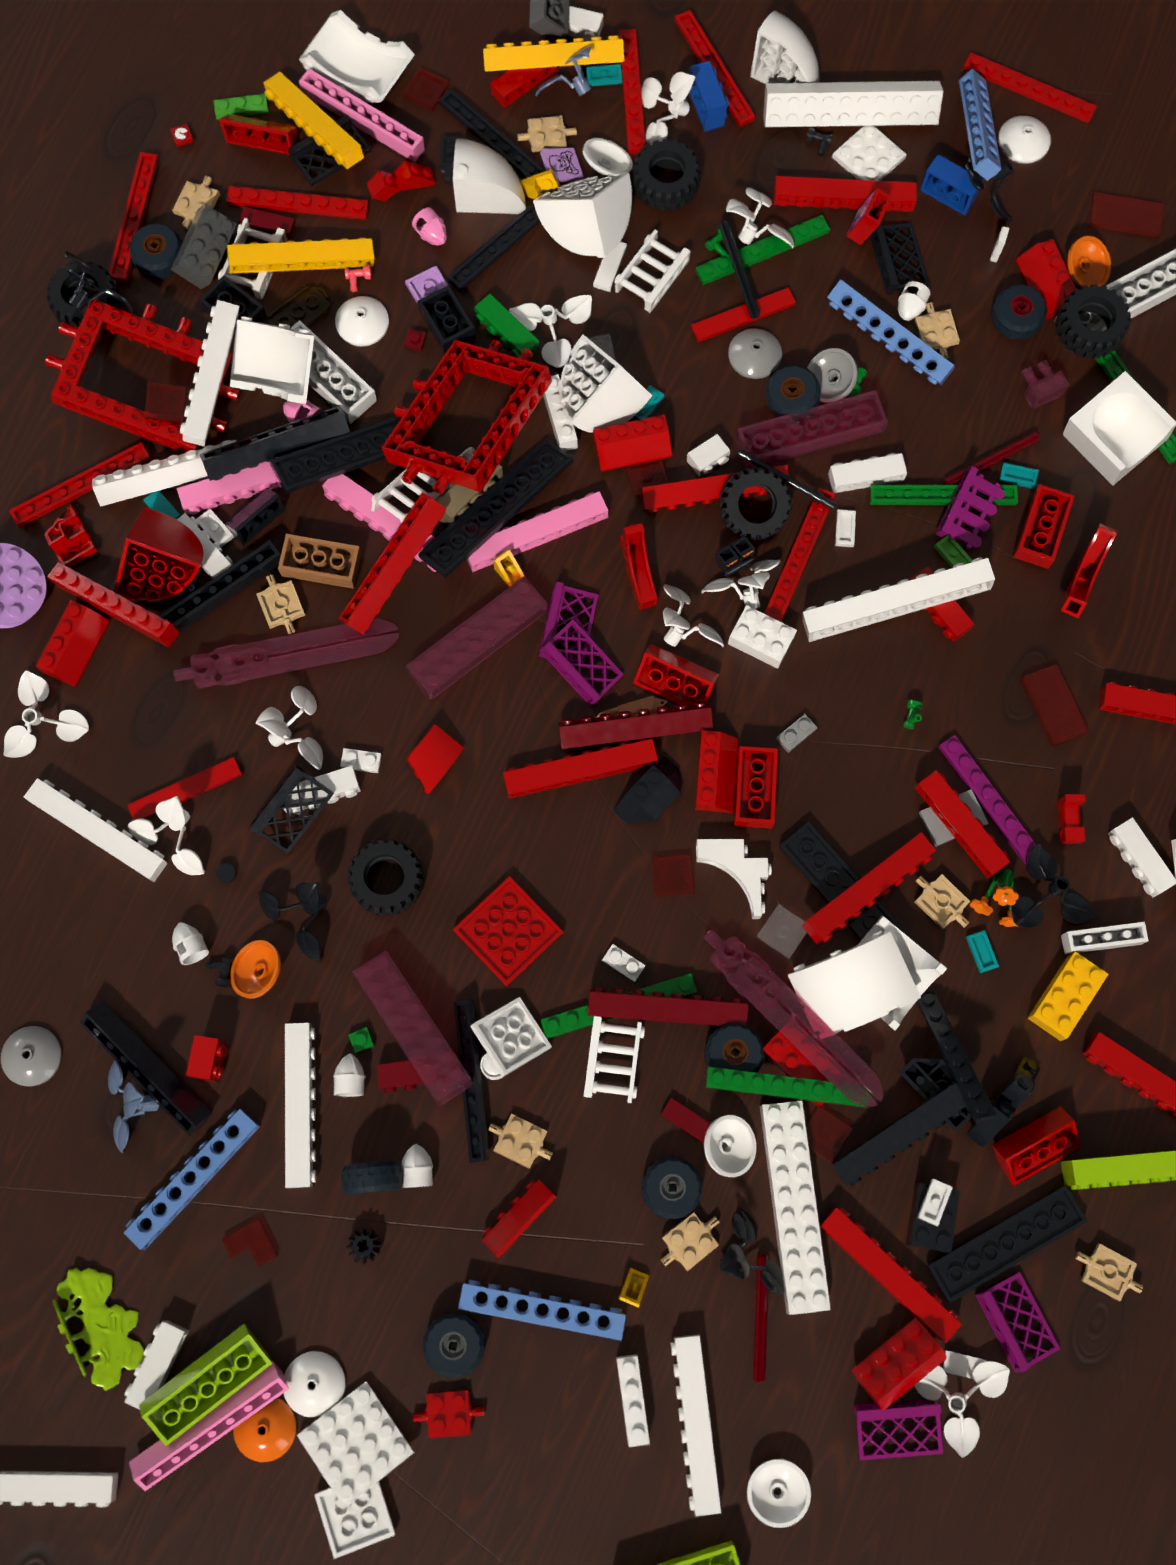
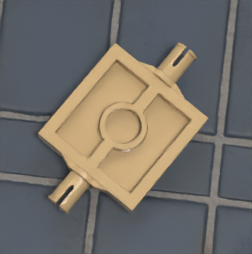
(546, 133)
(192, 198)
(937, 329)
(280, 604)
(942, 901)
(520, 1141)
(690, 1241)
(1109, 1272)

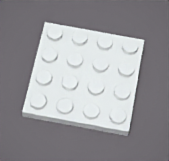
(355, 1444)

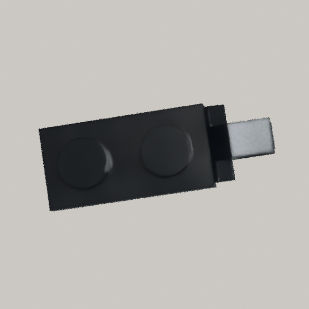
(447, 156)

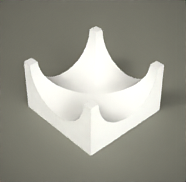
(921, 966)

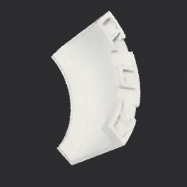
(356, 60)
(272, 359)
(856, 983)

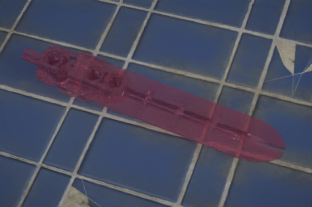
(287, 644)
(758, 969)

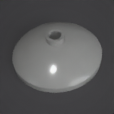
(755, 362)
(827, 366)
(43, 1059)

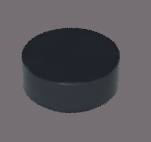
(226, 873)

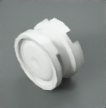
(489, 1069)

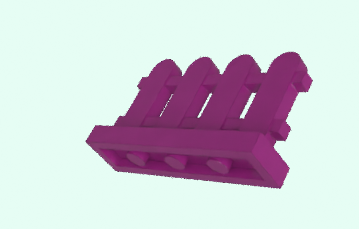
(963, 495)

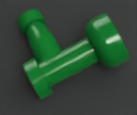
(714, 244)
(857, 388)
(912, 717)

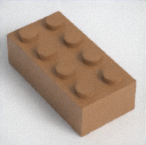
(320, 561)

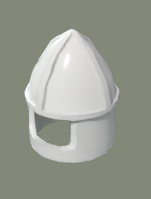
(910, 304)
(189, 944)
(349, 1077)
(417, 1168)

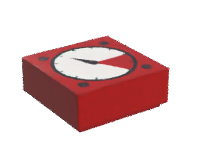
(181, 135)

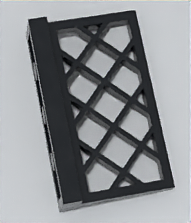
(308, 147)
(884, 257)
(277, 799)

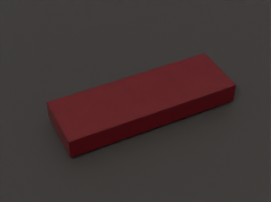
(267, 221)
(686, 1119)

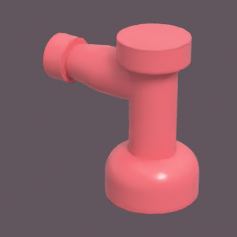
(353, 274)

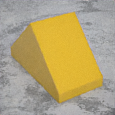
(508, 568)
(634, 1287)

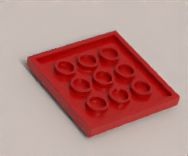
(508, 931)

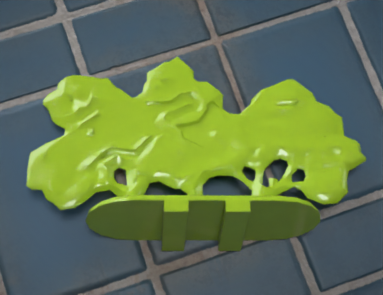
(103, 1328)

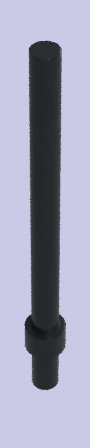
(817, 496)

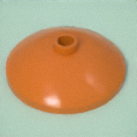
(1089, 262)
(255, 969)
(279, 1436)

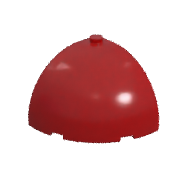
(157, 558)

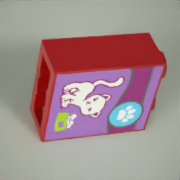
(869, 216)

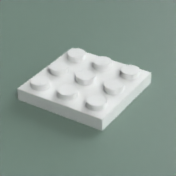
(869, 154)
(511, 1036)
(358, 1524)

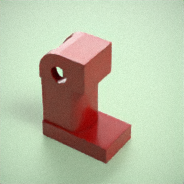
(1069, 819)

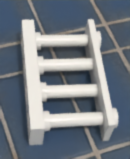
(260, 284)
(660, 285)
(380, 499)
(595, 1066)

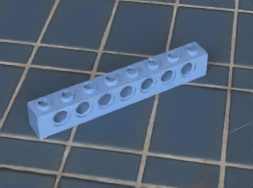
(980, 125)
(843, 291)
(135, 1228)
(469, 1303)

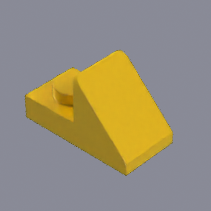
(539, 184)

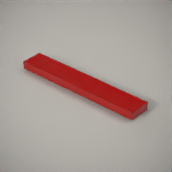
(740, 316)
(186, 788)

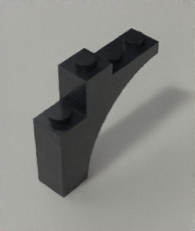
(1008, 1099)

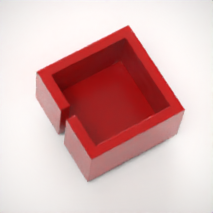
(206, 1059)

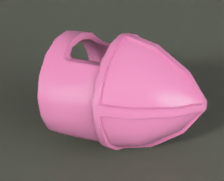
(434, 229)
(296, 411)

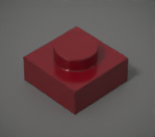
(415, 339)

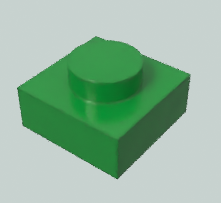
(361, 1040)

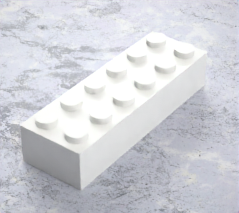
(337, 381)

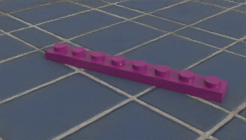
(988, 797)

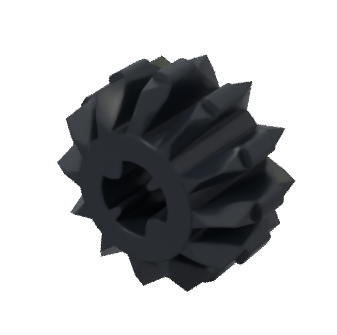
(370, 1243)

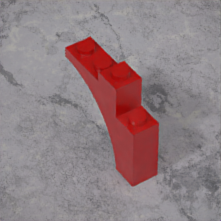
(637, 565)
(1087, 570)

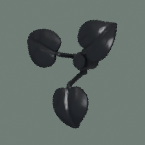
(976, 180)
(80, 296)
(1043, 865)
(312, 902)
(734, 1259)

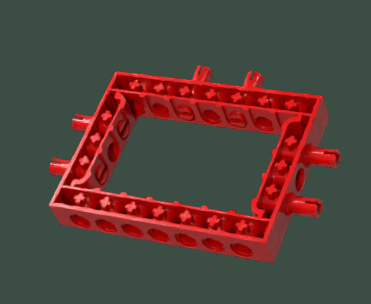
(70, 395)
(402, 444)

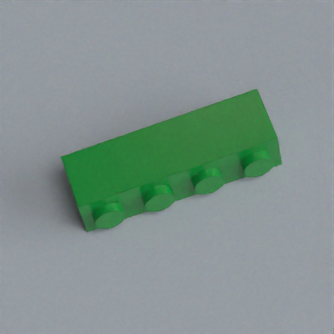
(505, 326)

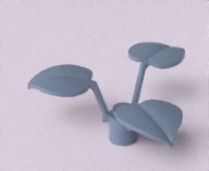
(579, 81)
(132, 1101)

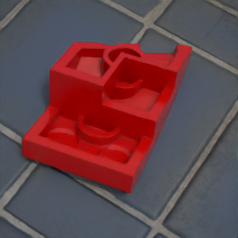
(70, 539)
(433, 757)

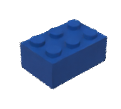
(708, 96)
(949, 185)

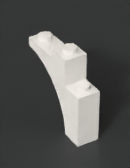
(748, 872)

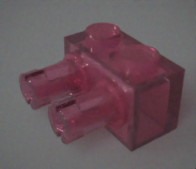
(1046, 389)

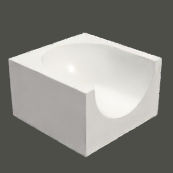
(1119, 428)

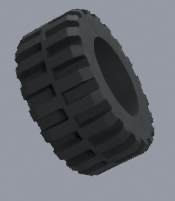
(666, 155)
(63, 288)
(1100, 302)
(779, 503)
(377, 853)

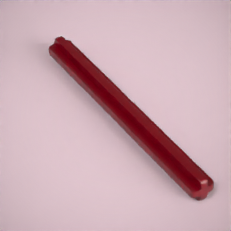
(995, 457)
(760, 1324)

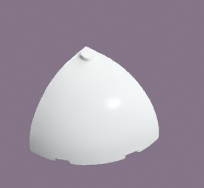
(783, 53)
(485, 181)
(588, 213)
(598, 389)

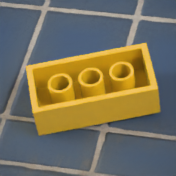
(1068, 996)

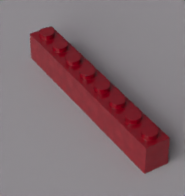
(635, 725)
(666, 1008)

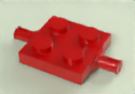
(448, 1414)

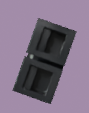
(735, 557)

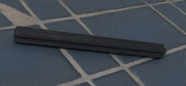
(739, 269)

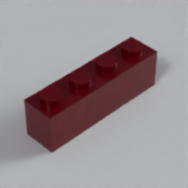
(397, 1076)

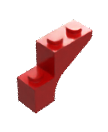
(406, 177)

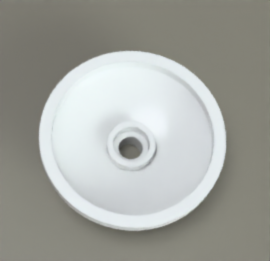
(1024, 146)
(606, 156)
(362, 329)
(737, 1142)
(327, 1376)
(786, 1507)

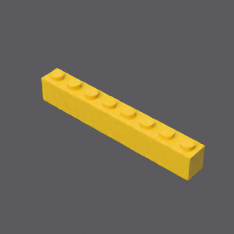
(552, 55)
(313, 120)
(300, 255)

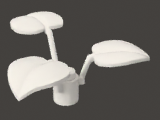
(679, 87)
(750, 229)
(576, 309)
(756, 580)
(679, 624)
(31, 690)
(274, 722)
(176, 817)
(964, 1432)

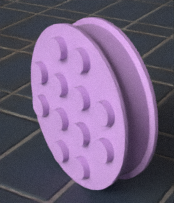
(20, 586)

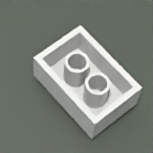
(762, 636)

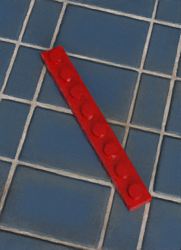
(705, 52)
(1030, 87)
(632, 92)
(297, 202)
(133, 215)
(76, 485)
(798, 558)

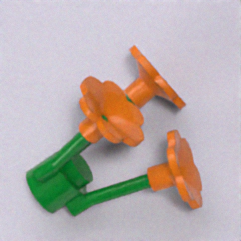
(1004, 896)

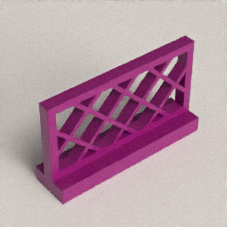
(554, 616)
(573, 675)
(1006, 1334)
(900, 1411)

